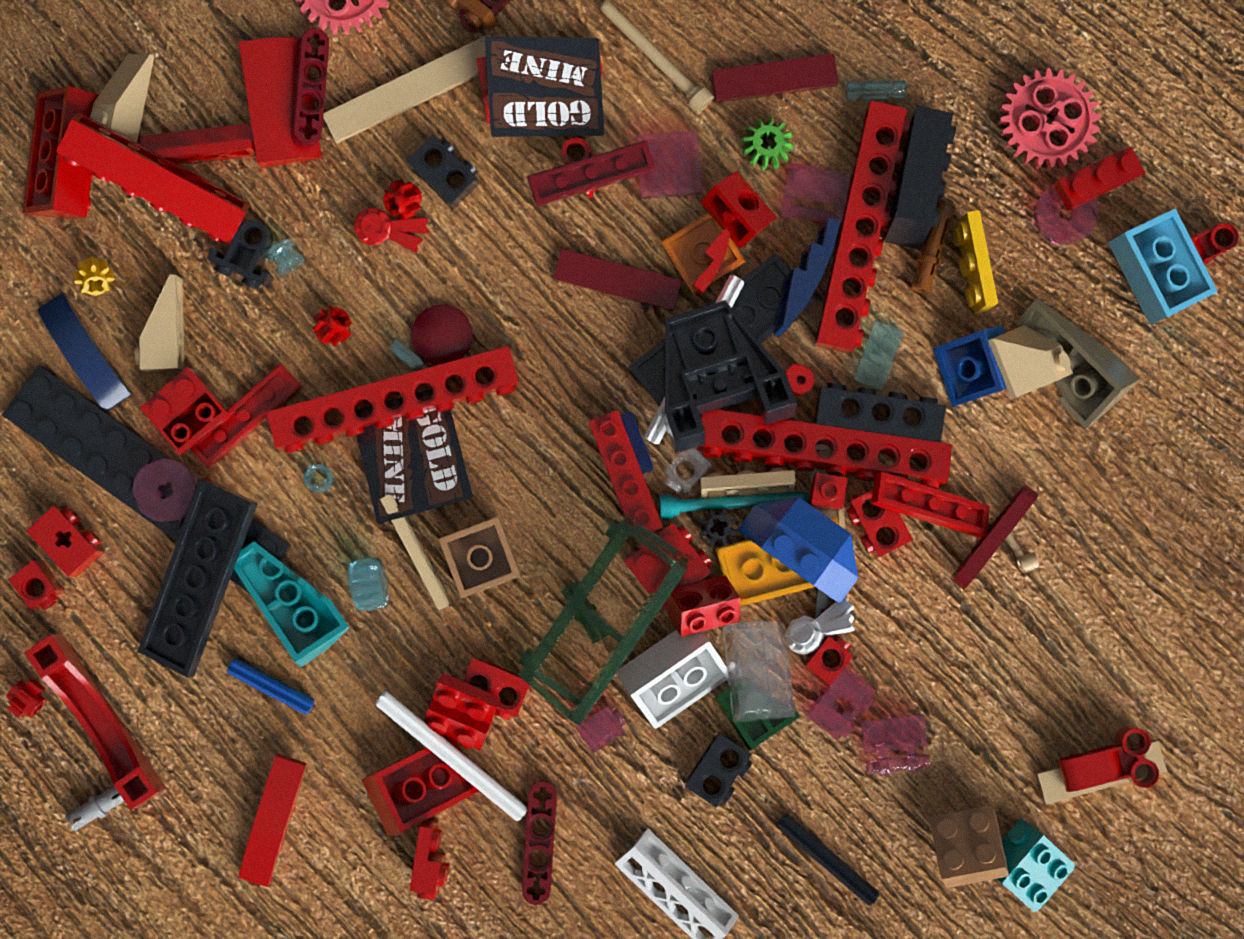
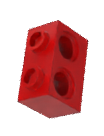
(870, 526)
(703, 605)
(497, 680)

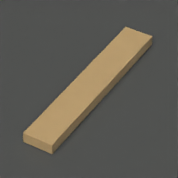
(405, 91)

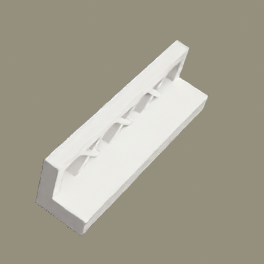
(680, 886)

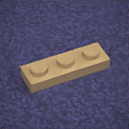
(747, 483)

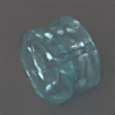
(310, 474)

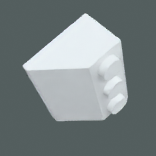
(673, 675)

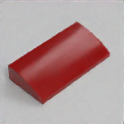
(270, 86)

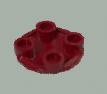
(441, 334)

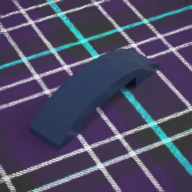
(83, 353)

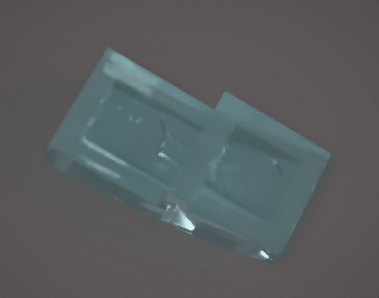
(878, 355)

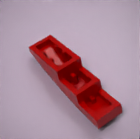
(272, 820)

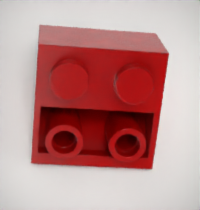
(185, 410)

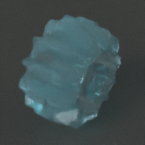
(368, 584)

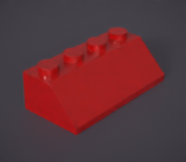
(53, 184)

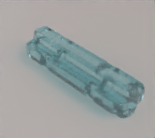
(876, 89)

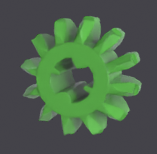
(754, 143)

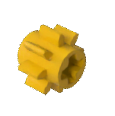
(93, 276)

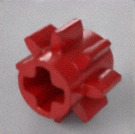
(402, 199)
(332, 325)
(26, 698)

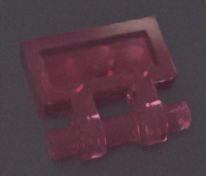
(894, 734)

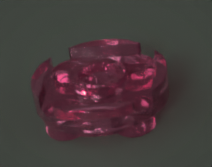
(1059, 230)
(149, 497)

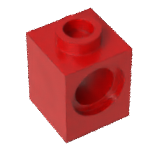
(828, 491)
(24, 581)
(815, 664)

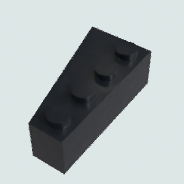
(921, 177)

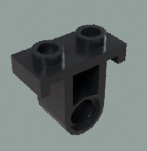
(245, 258)

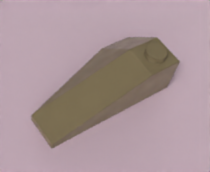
(1098, 374)

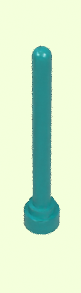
(671, 506)

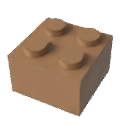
(480, 557)
(969, 846)

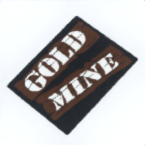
(544, 86)
(413, 462)

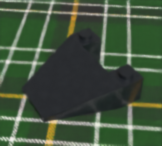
(715, 364)

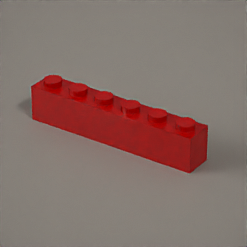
(152, 178)

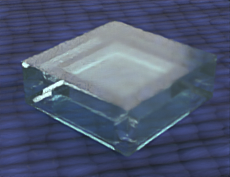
(406, 355)

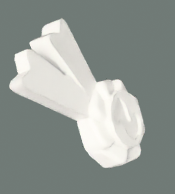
(807, 634)

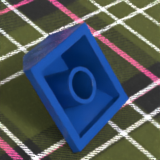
(970, 366)

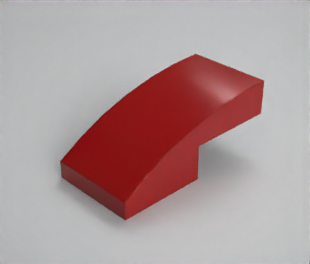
(715, 255)

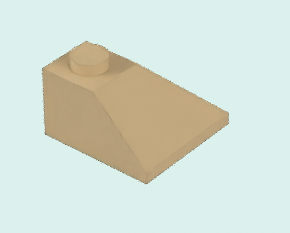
(1029, 360)

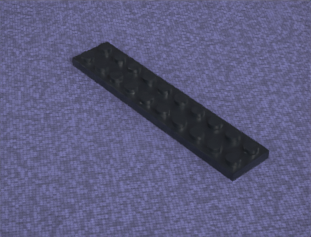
(103, 449)

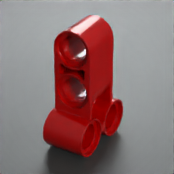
(1109, 763)

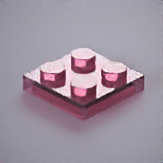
(676, 165)

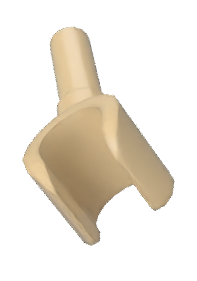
(1025, 562)

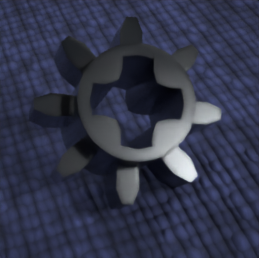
(720, 518)

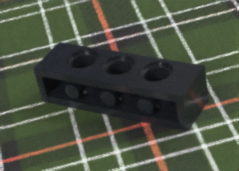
(929, 412)

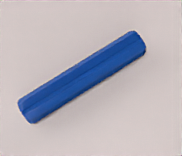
(270, 686)

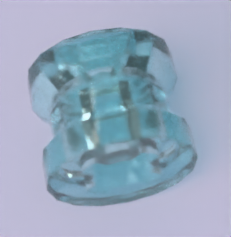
(285, 257)

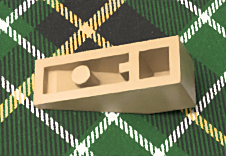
(124, 96)
(163, 335)

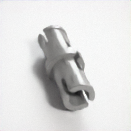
(96, 807)

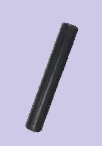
(827, 859)

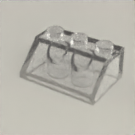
(758, 671)

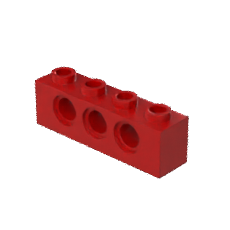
(624, 470)

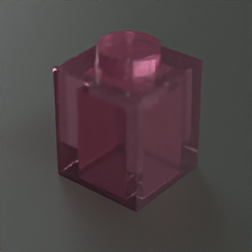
(602, 727)

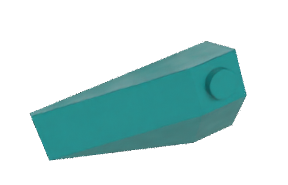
(295, 609)

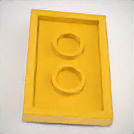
(975, 262)

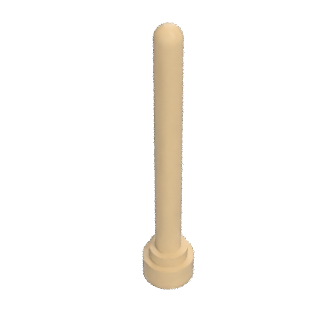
(697, 97)

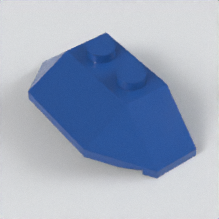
(804, 543)

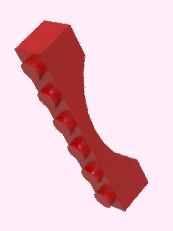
(73, 684)

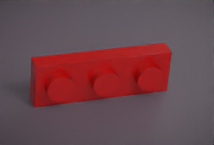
(1099, 178)

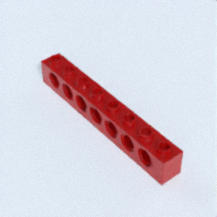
(878, 118)
(284, 420)
(933, 455)

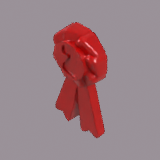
(374, 227)

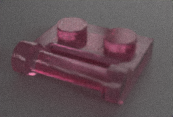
(818, 186)

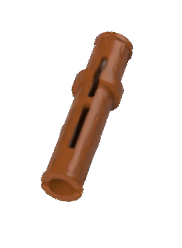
(929, 259)

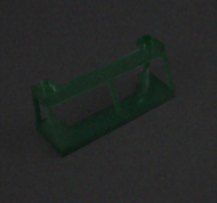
(588, 696)

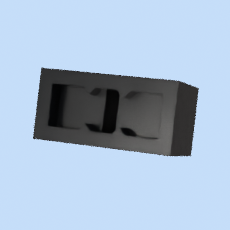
(438, 176)
(710, 765)

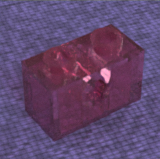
(824, 708)

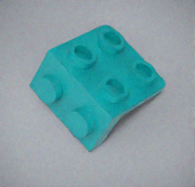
(1033, 865)

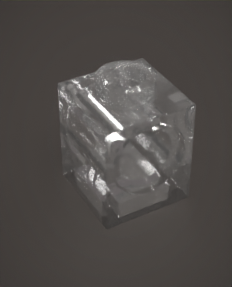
(698, 463)

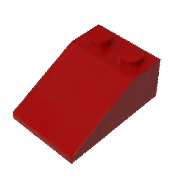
(415, 789)

